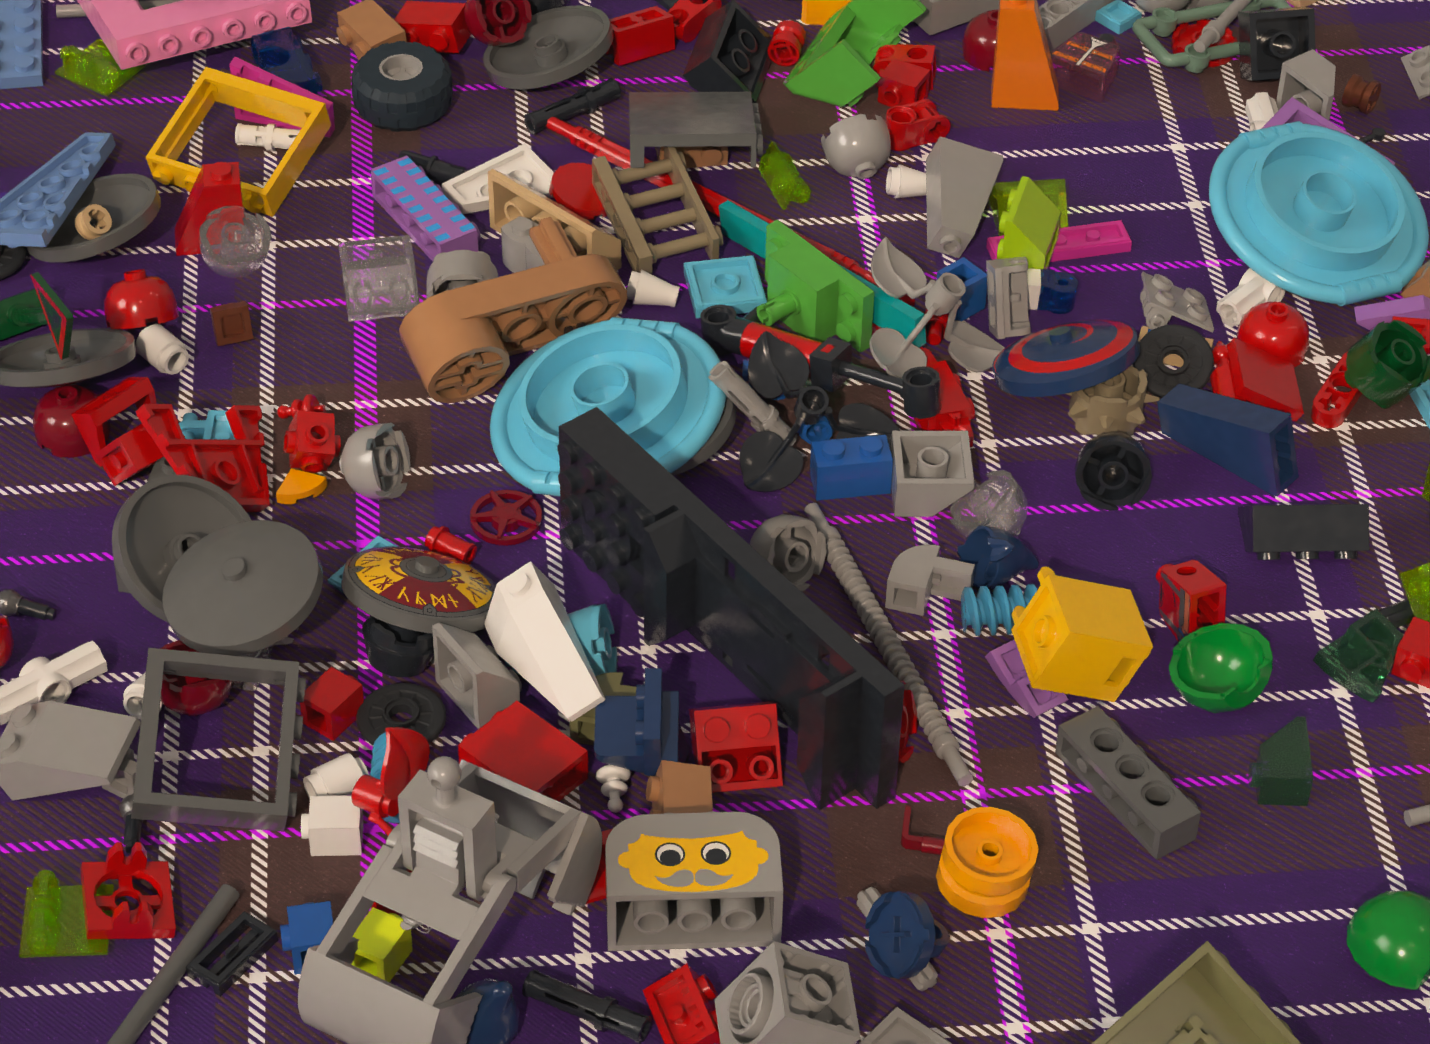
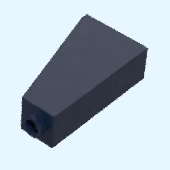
(1233, 434)

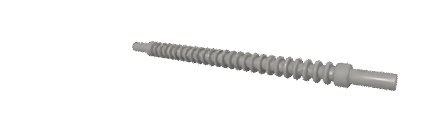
(889, 646)

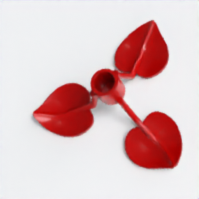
(404, 756)

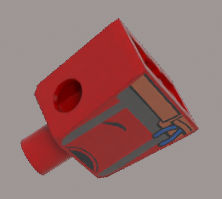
(1190, 597)

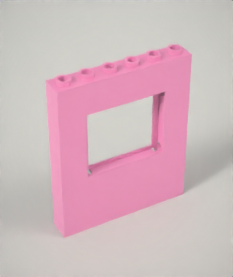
(186, 26)

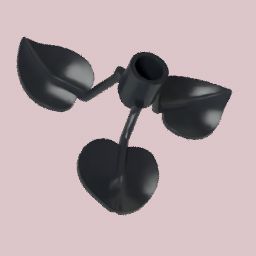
(780, 368)

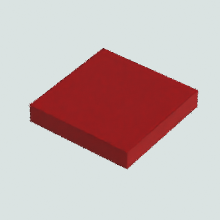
(1264, 379)

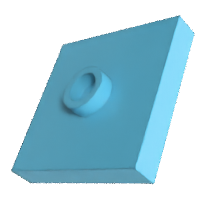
(724, 282)

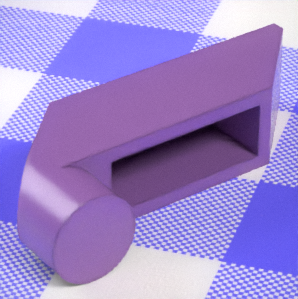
(1411, 307)

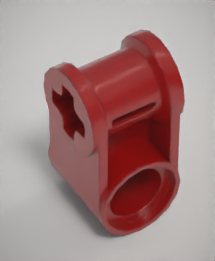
(915, 125)

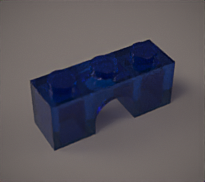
(283, 55)

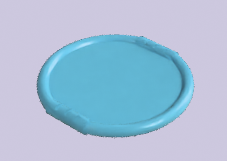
(1318, 213)
(634, 370)

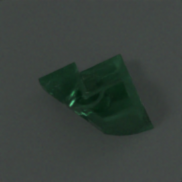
(1362, 655)

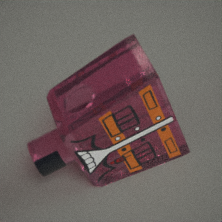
(1087, 64)

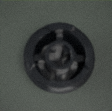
(396, 649)

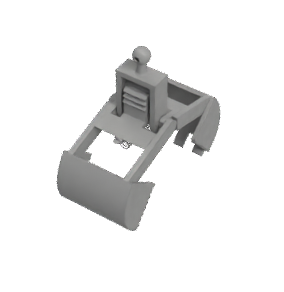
(451, 831)

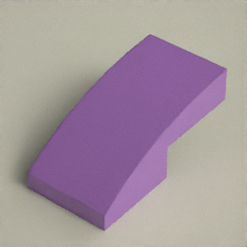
(1011, 672)

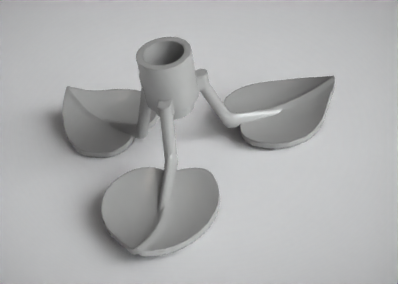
(901, 276)

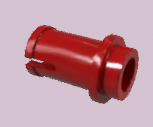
(443, 542)

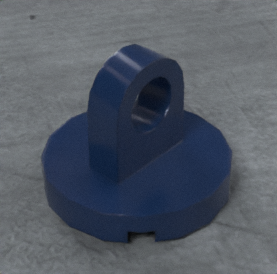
(903, 935)

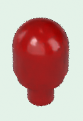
(936, 328)

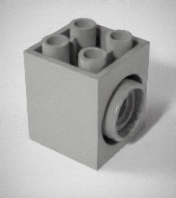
(789, 1000)

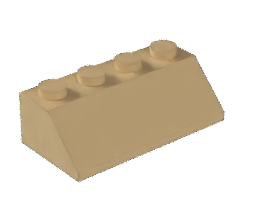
(513, 199)

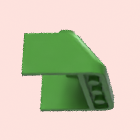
(839, 57)

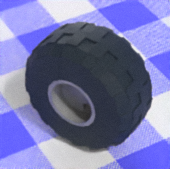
(402, 86)

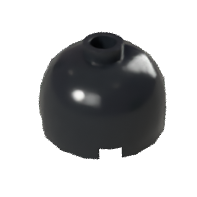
(1112, 471)

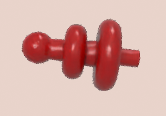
(309, 403)

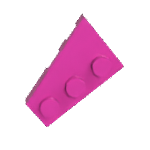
(248, 71)

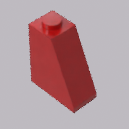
(215, 187)

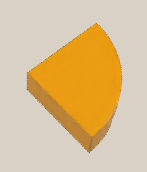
(300, 485)

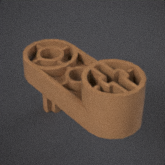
(467, 333)

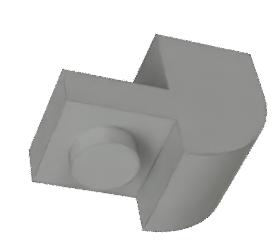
(923, 573)

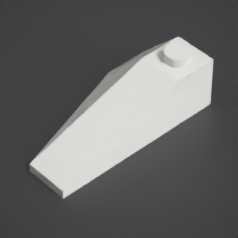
(540, 643)

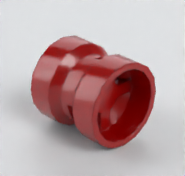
(786, 43)

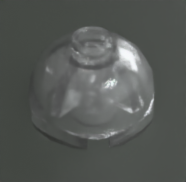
(234, 241)
(992, 504)

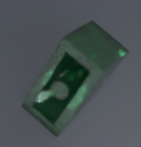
(1284, 767)

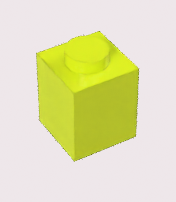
(381, 944)

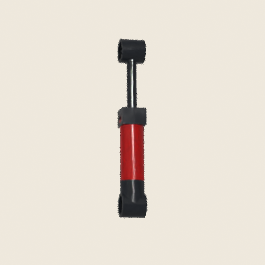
(828, 361)

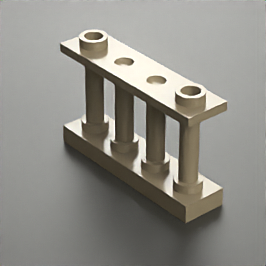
(632, 230)

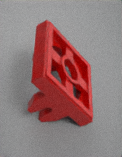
(125, 922)

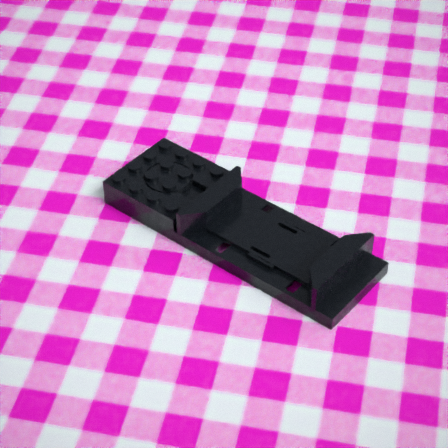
(672, 567)

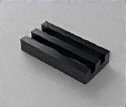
(237, 957)

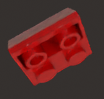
(738, 745)

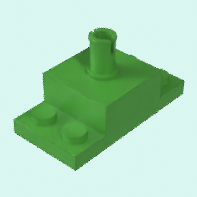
(813, 292)

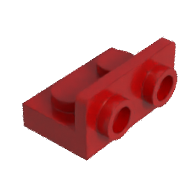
(684, 1007)

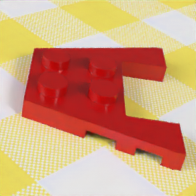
(226, 463)

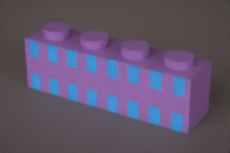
(422, 208)

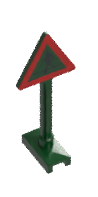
(35, 309)

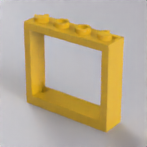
(251, 97)

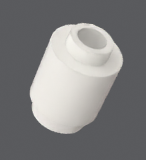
(162, 349)
(335, 777)

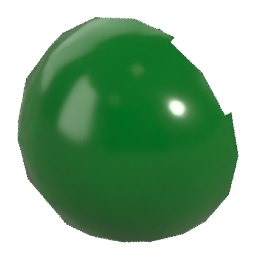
(1221, 667)
(1393, 938)

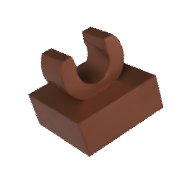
(231, 323)

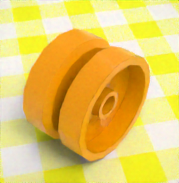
(987, 862)

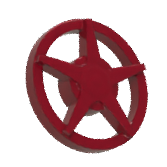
(505, 517)

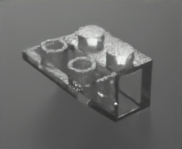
(378, 277)

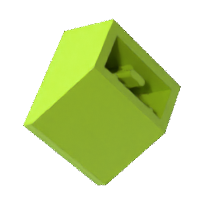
(1029, 226)

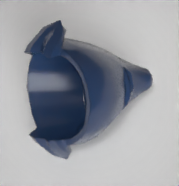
(996, 556)
(496, 1015)

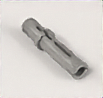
(762, 416)

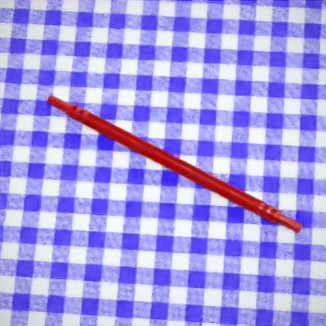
(711, 200)

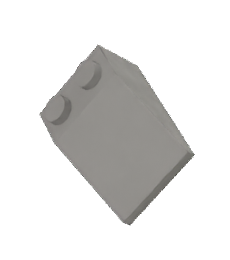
(62, 748)

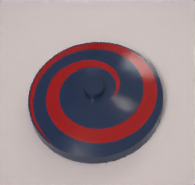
(1066, 358)

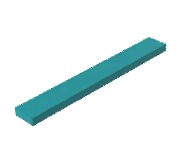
(887, 311)

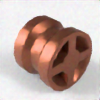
(1361, 93)

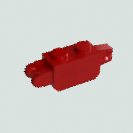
(955, 407)

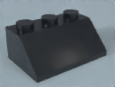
(729, 54)
(1305, 530)

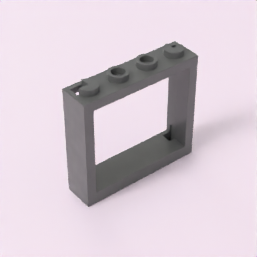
(210, 810)

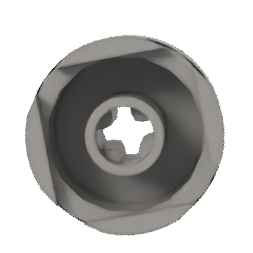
(457, 270)

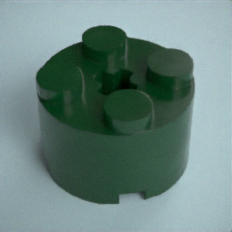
(1388, 363)

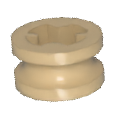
(102, 226)

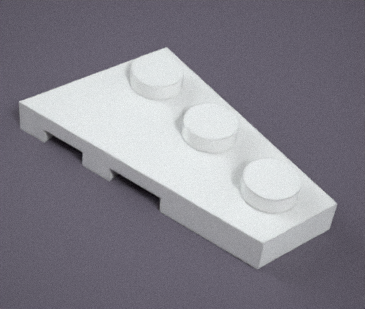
(471, 188)

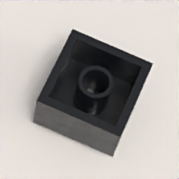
(1272, 38)

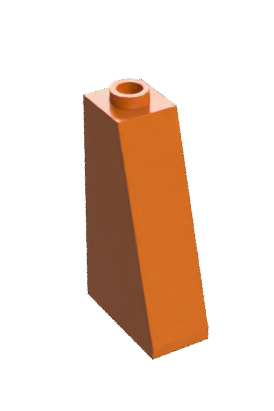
(1022, 60)

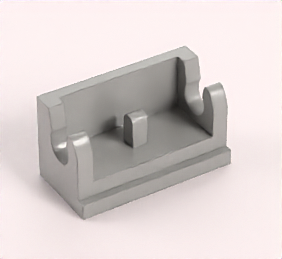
(1008, 297)

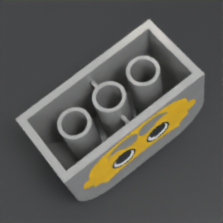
(693, 882)

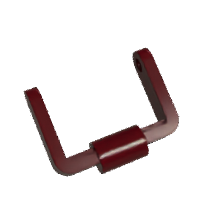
(924, 844)

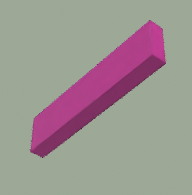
(1082, 241)

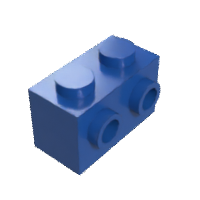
(851, 467)

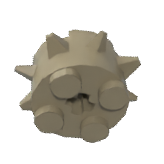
(1112, 405)

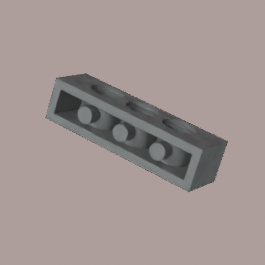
(1128, 782)

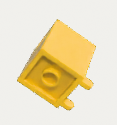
(1080, 637)

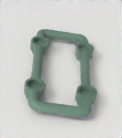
(1164, 22)

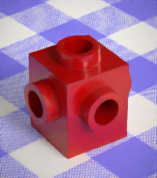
(311, 441)

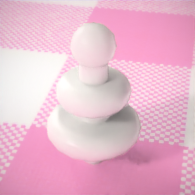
(613, 785)

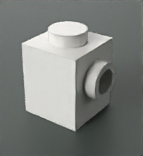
(333, 826)

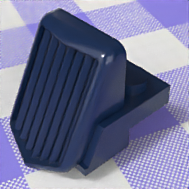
(640, 728)

